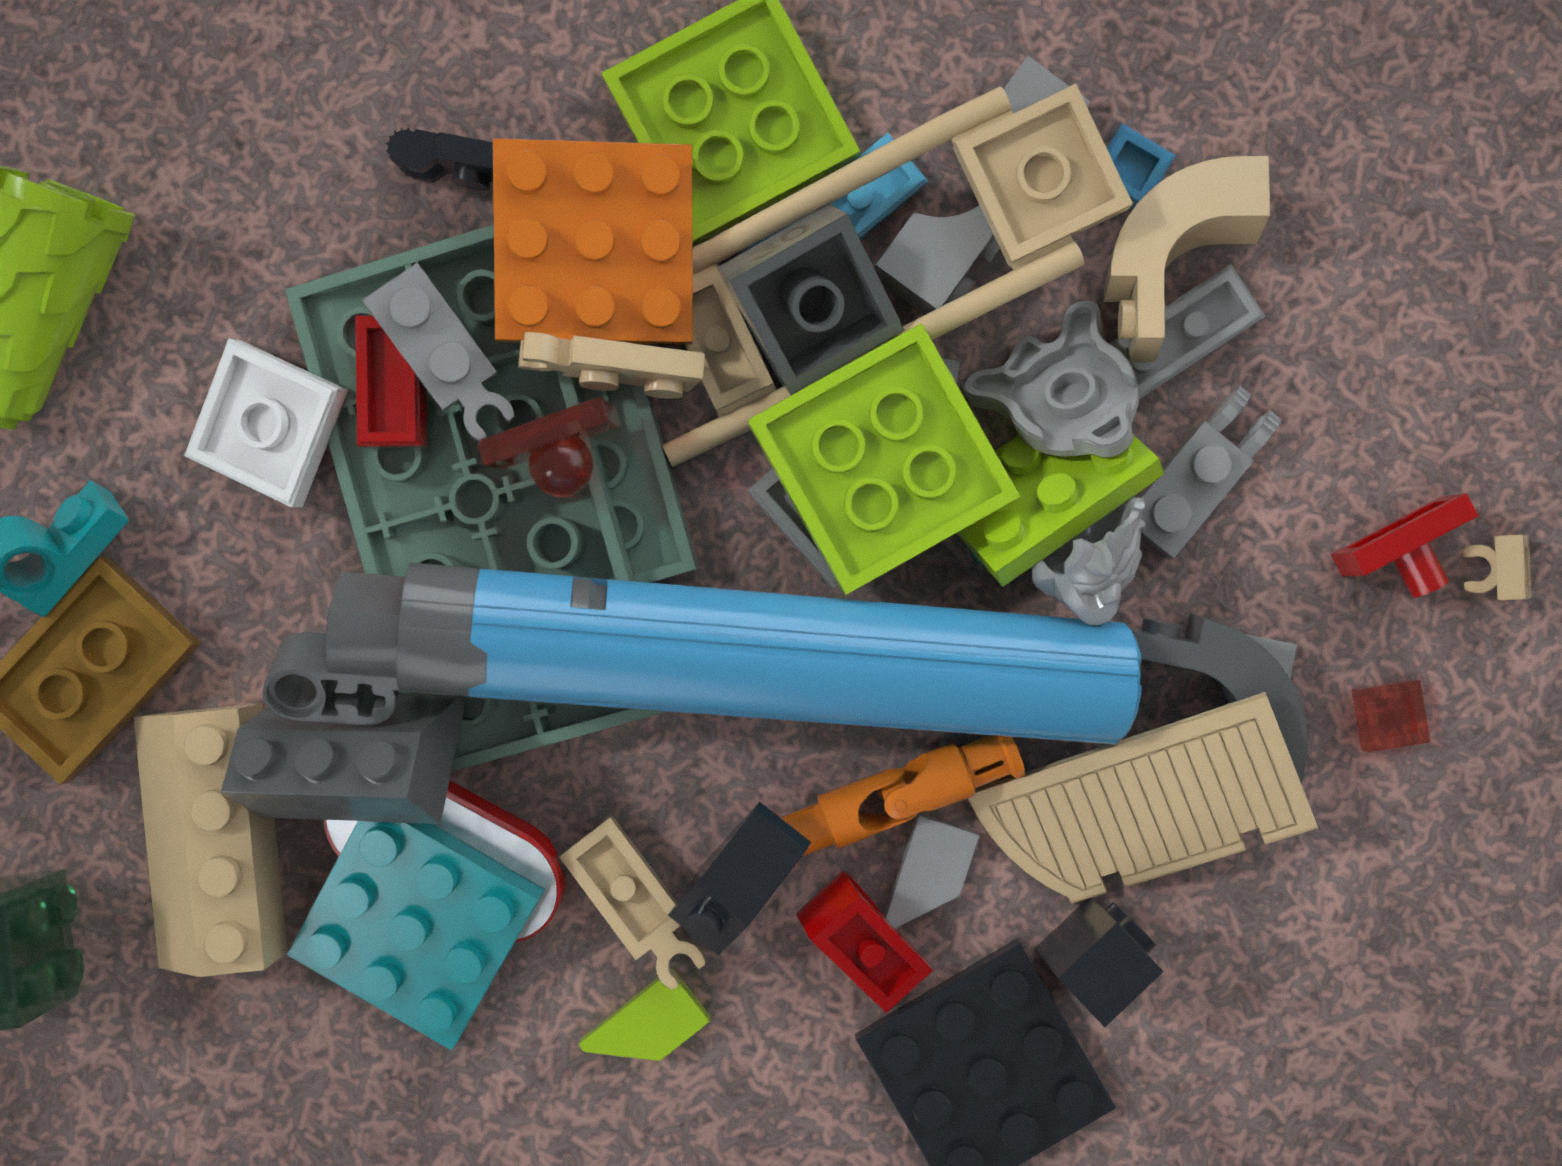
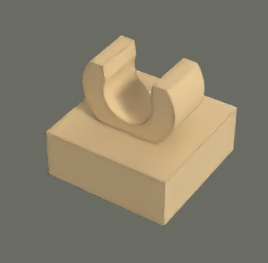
(1508, 567)

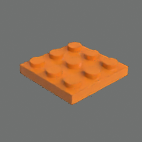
(593, 240)

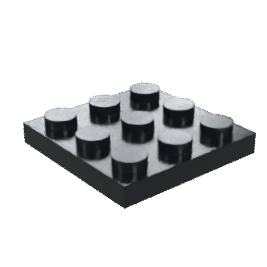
(985, 1066)

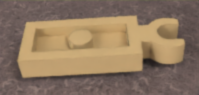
(606, 363)
(630, 897)

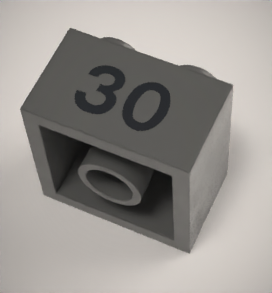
(811, 298)

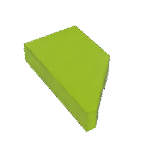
(649, 1023)

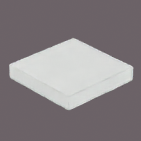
(265, 423)

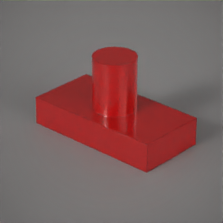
(1408, 544)

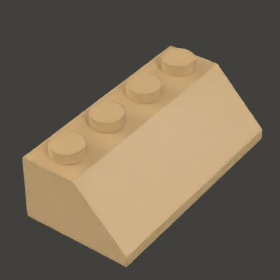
(206, 854)

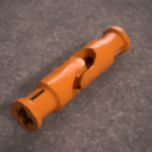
(921, 785)

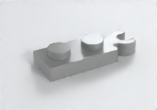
(436, 346)

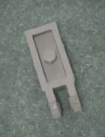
(1201, 475)

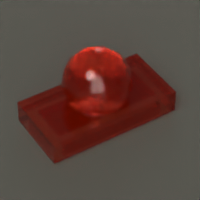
(554, 446)

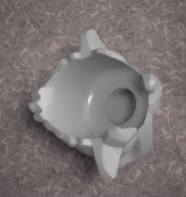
(1095, 564)

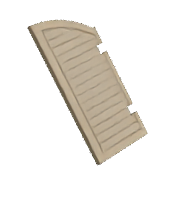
(1150, 802)

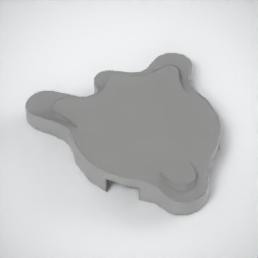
(1064, 393)

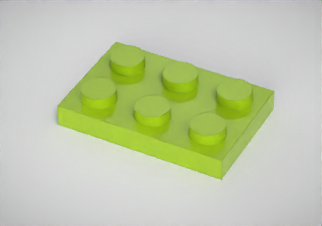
(1055, 502)

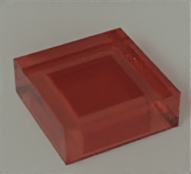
(1391, 715)

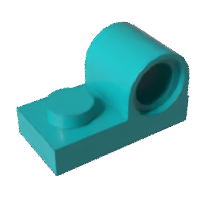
(57, 553)

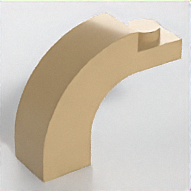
(1194, 207)

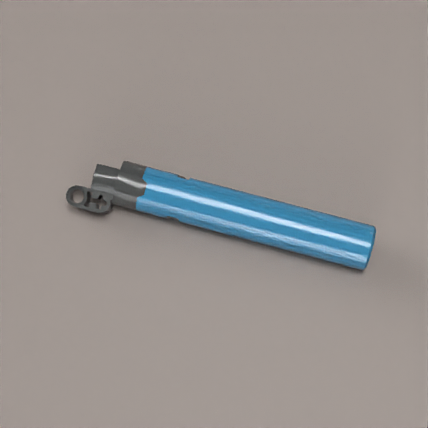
(704, 655)

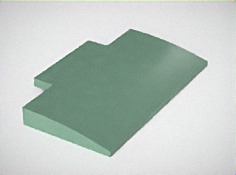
(456, 512)

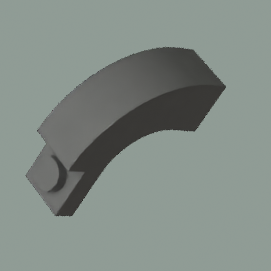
(1235, 665)

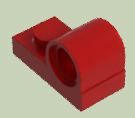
(862, 942)

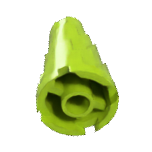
(52, 263)

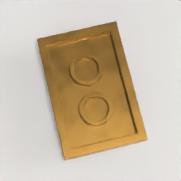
(88, 669)

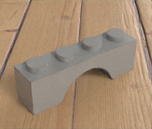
(933, 254)

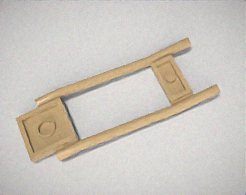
(1035, 178)

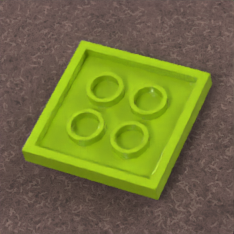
(746, 105)
(883, 459)

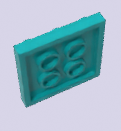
(415, 924)

